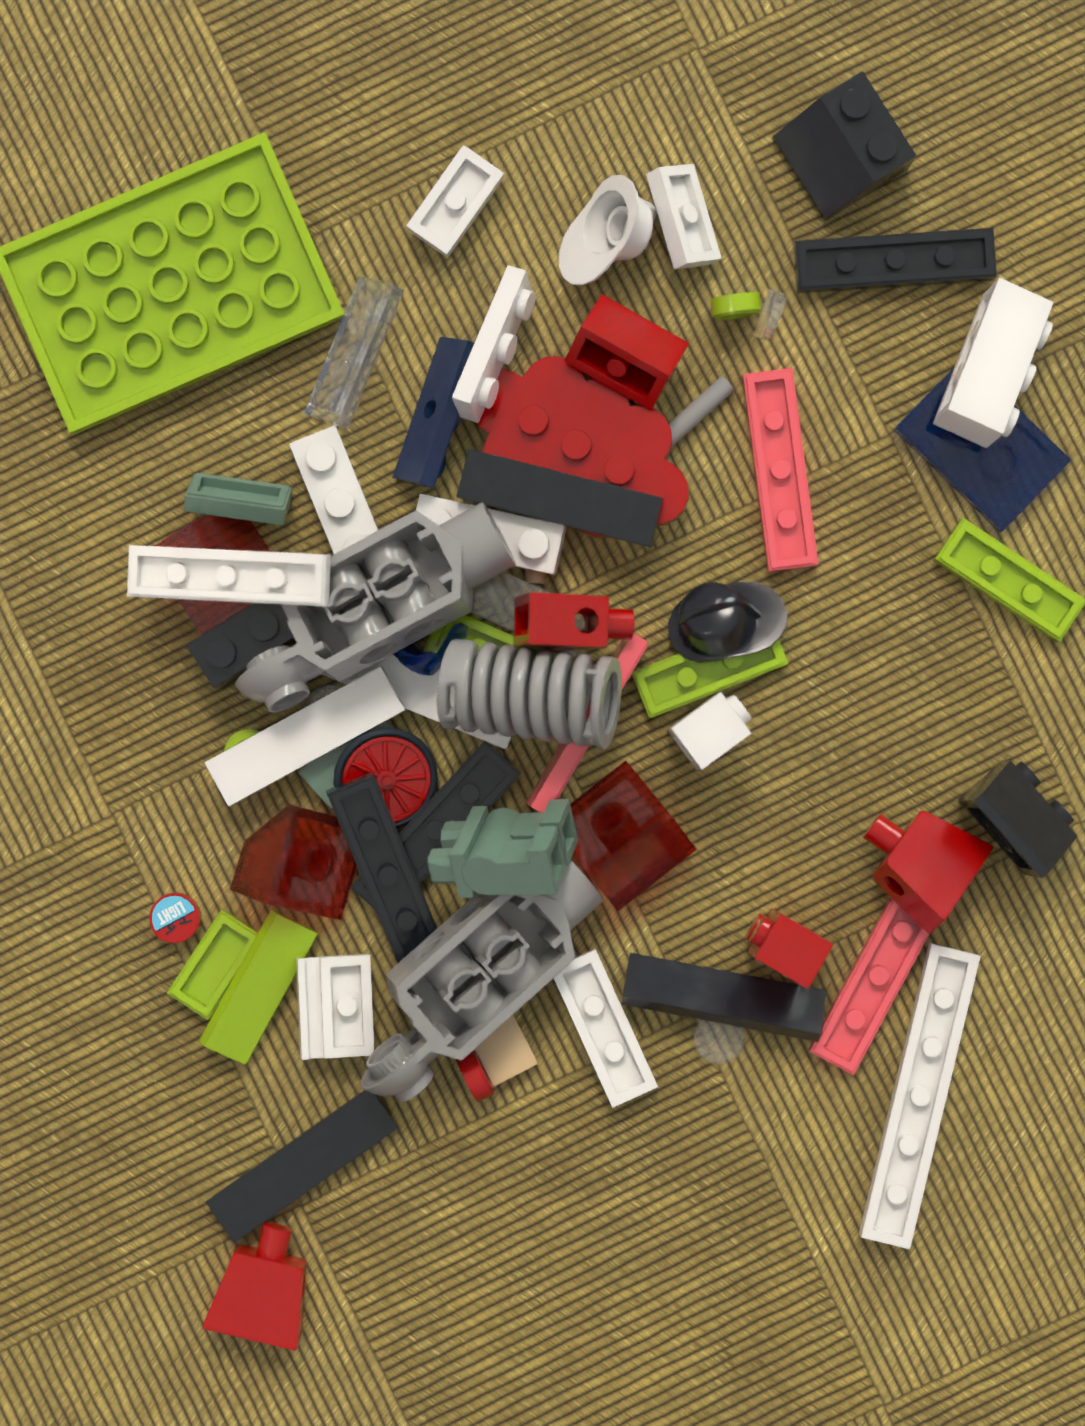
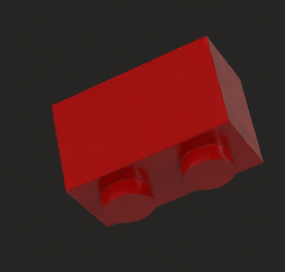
(626, 352)
(787, 947)

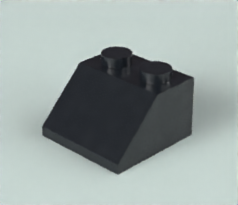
(844, 146)
(1020, 818)

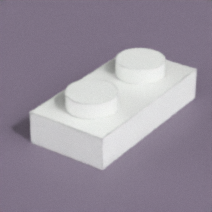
(455, 201)
(683, 216)

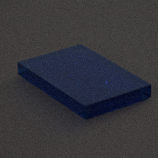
(991, 479)

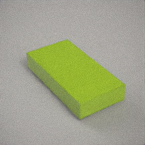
(213, 964)

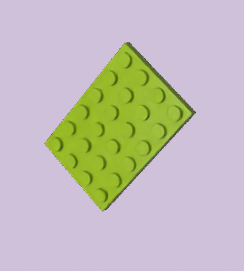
(168, 284)

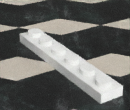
(919, 1096)

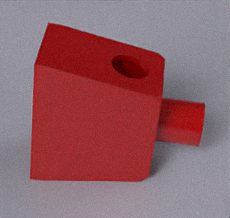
(549, 621)
(926, 865)
(262, 1292)

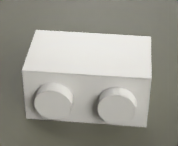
(711, 729)

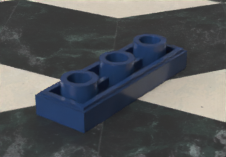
(435, 416)

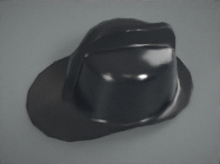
(726, 621)

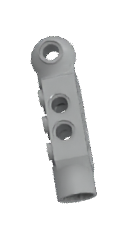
(380, 601)
(475, 978)

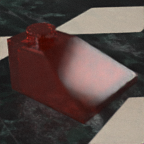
(297, 863)

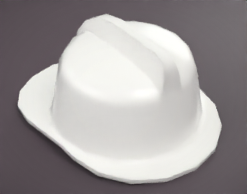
(608, 229)

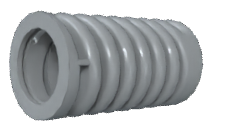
(529, 693)

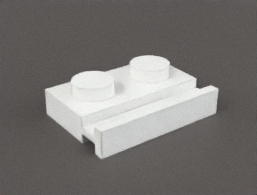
(335, 1006)

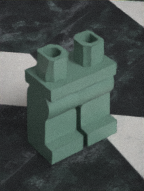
(506, 851)

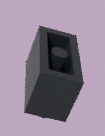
(236, 641)

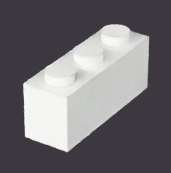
(995, 364)

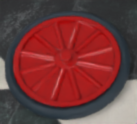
(400, 766)

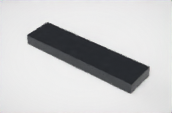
(895, 260)
(560, 498)
(476, 783)
(382, 863)
(724, 997)
(302, 1164)

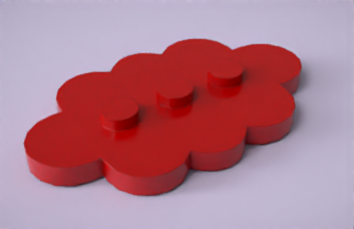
(584, 431)

